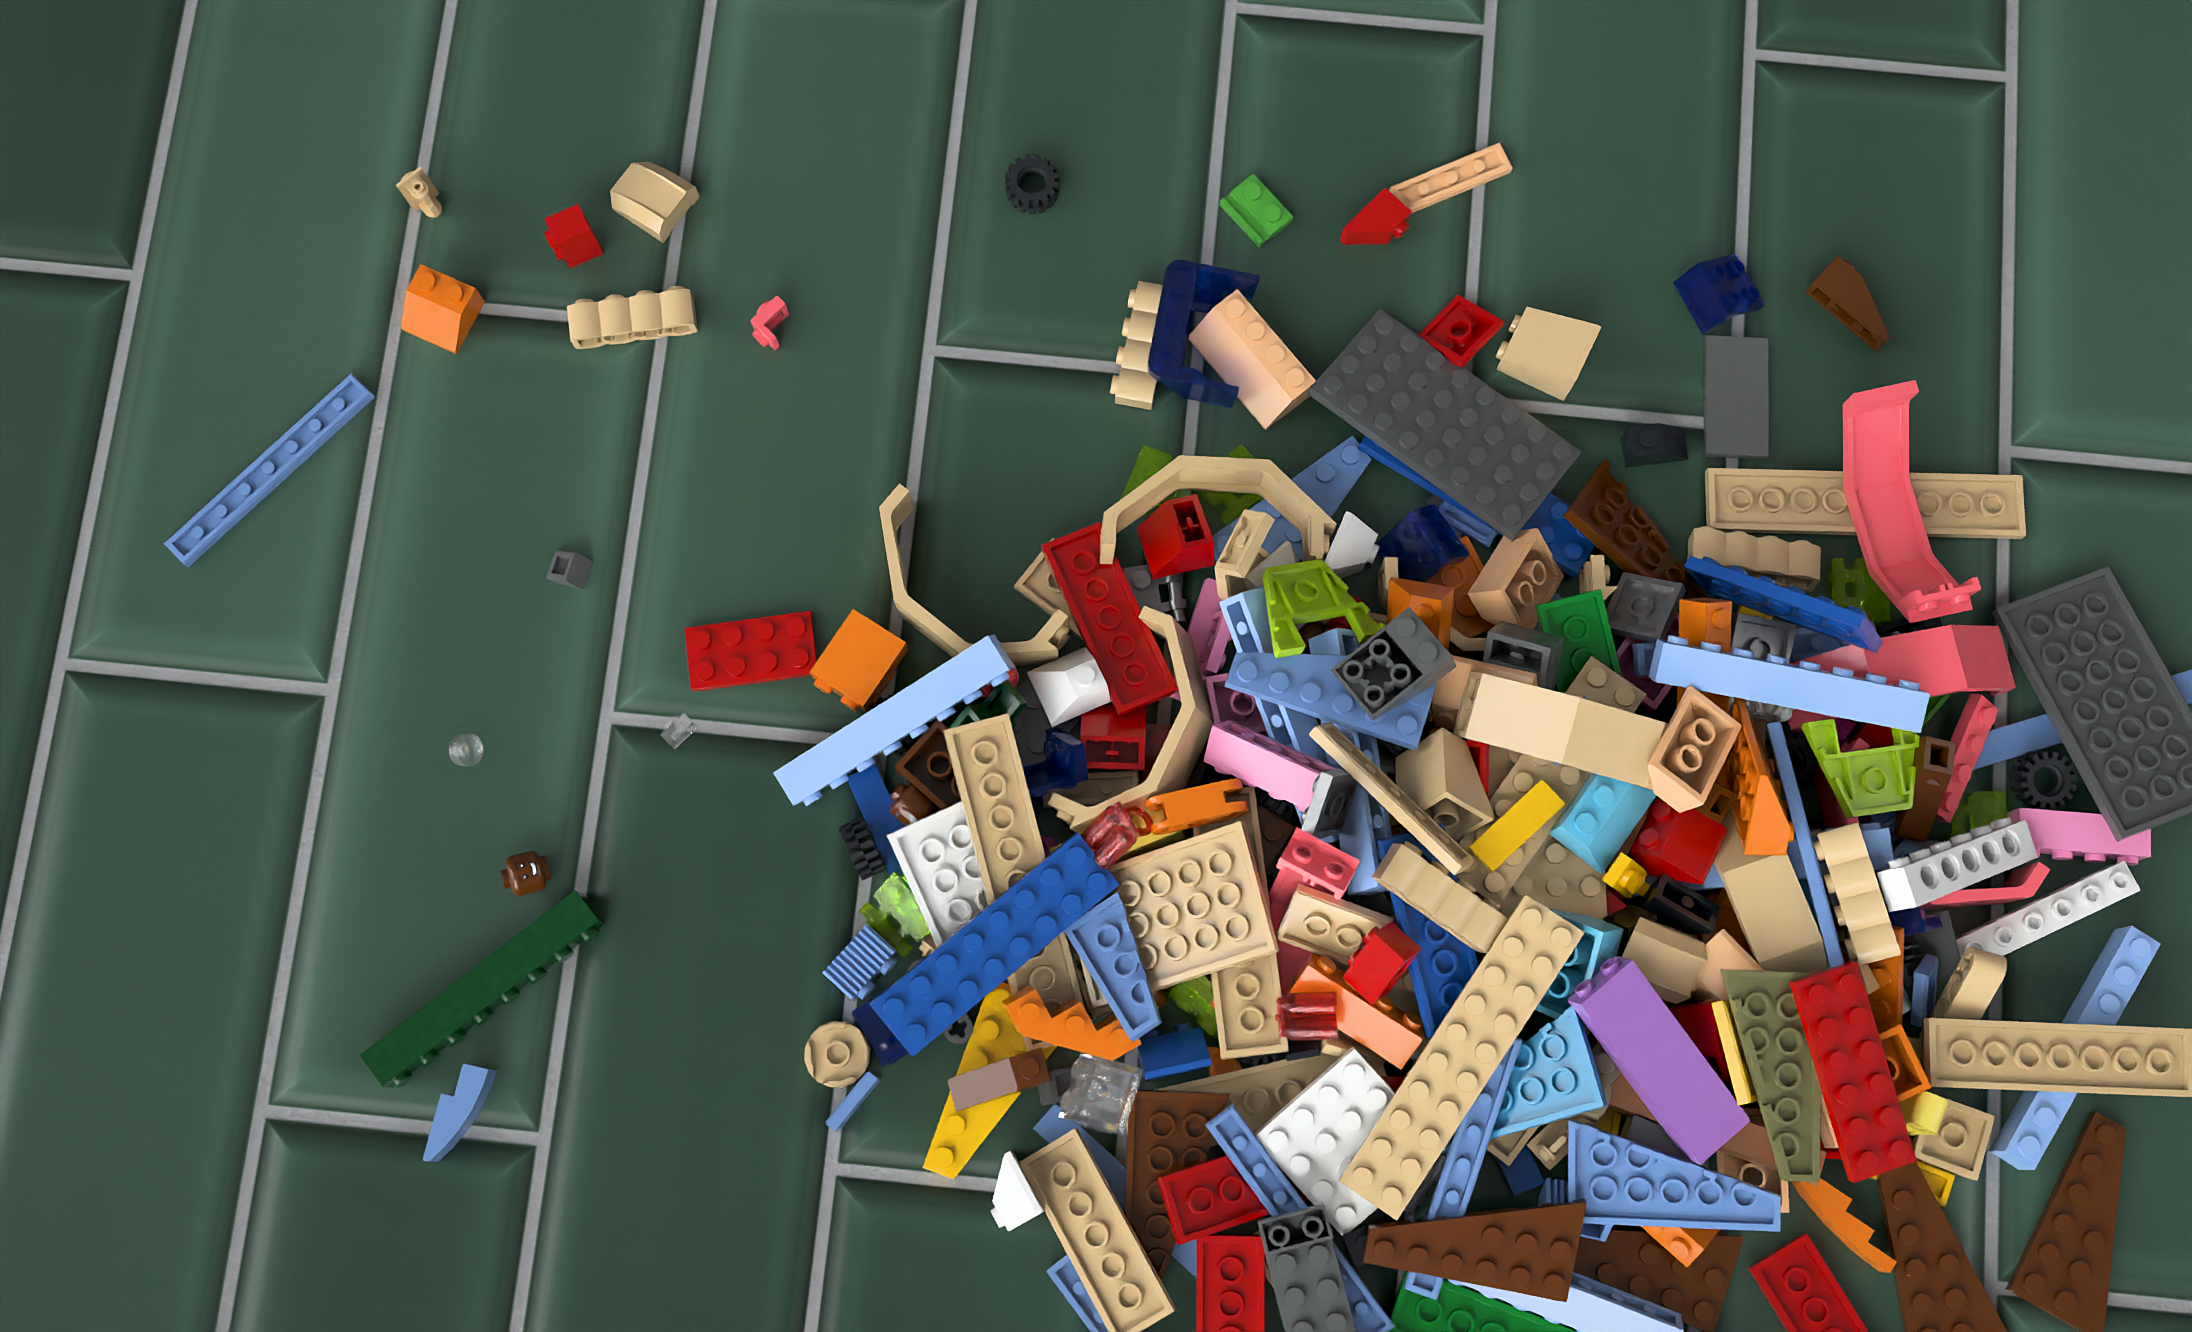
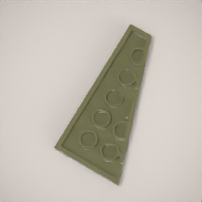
(1779, 1067)

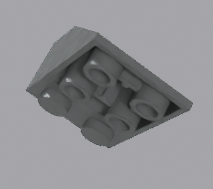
(1525, 650)
(1394, 665)

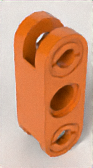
(1197, 806)

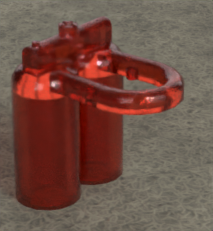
(1115, 833)
(1308, 1016)

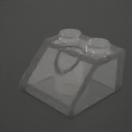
(1100, 1094)

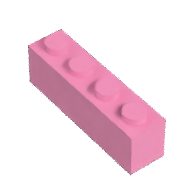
(1263, 763)
(2082, 835)

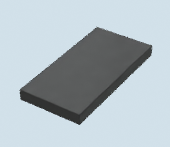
(1736, 397)

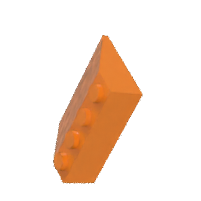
(1759, 807)

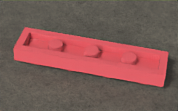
(1969, 742)

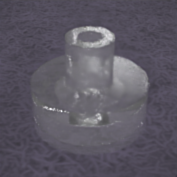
(466, 750)

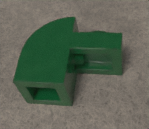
(1001, 701)

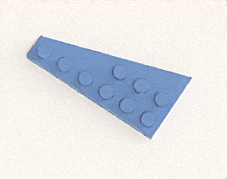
(1324, 482)
(1311, 688)
(1652, 1188)

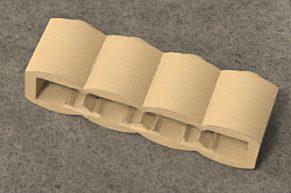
(633, 318)
(1135, 384)
(1768, 556)
(1858, 894)
(1440, 897)

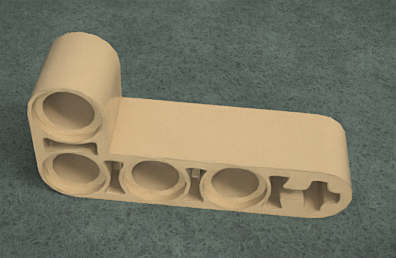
(1970, 987)

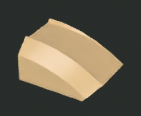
(652, 198)
(1666, 958)

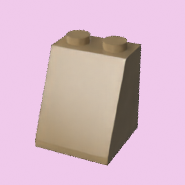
(1547, 350)
(1445, 783)

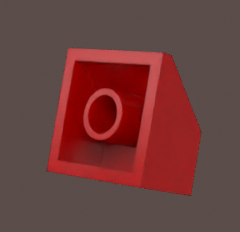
(1677, 843)

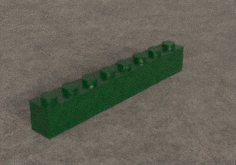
(482, 990)

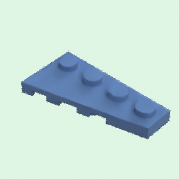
(1113, 959)

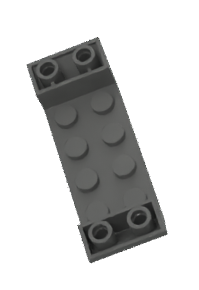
(1306, 1271)

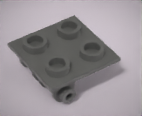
(1938, 943)

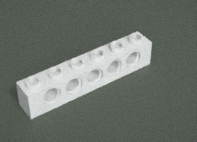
(1956, 863)
(2051, 911)

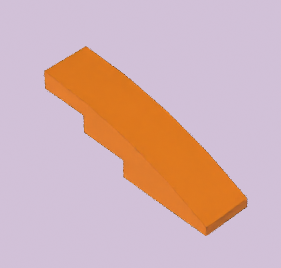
(1831, 1208)

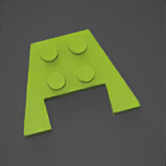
(1309, 594)
(1866, 779)

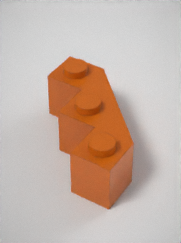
(1067, 1026)

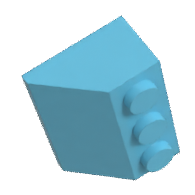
(1601, 819)
(1594, 948)

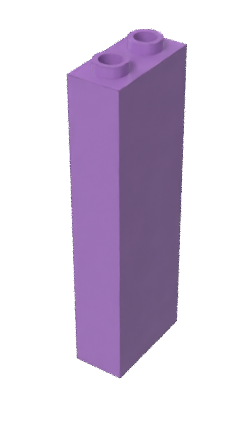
(1658, 1059)

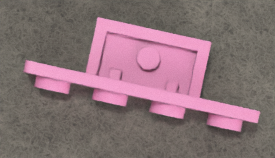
(1208, 632)

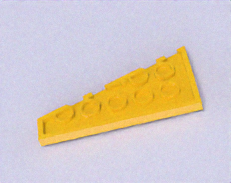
(964, 1131)

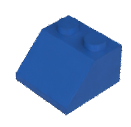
(1173, 1052)

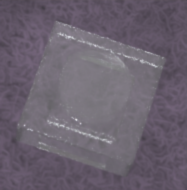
(678, 729)

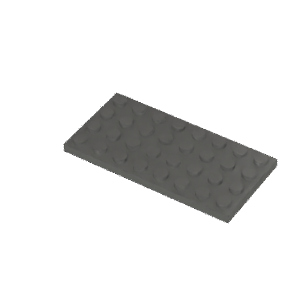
(1445, 424)
(2106, 698)

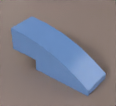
(458, 1111)

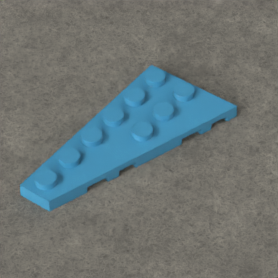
(1550, 1078)

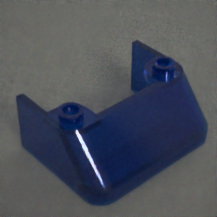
(1188, 289)

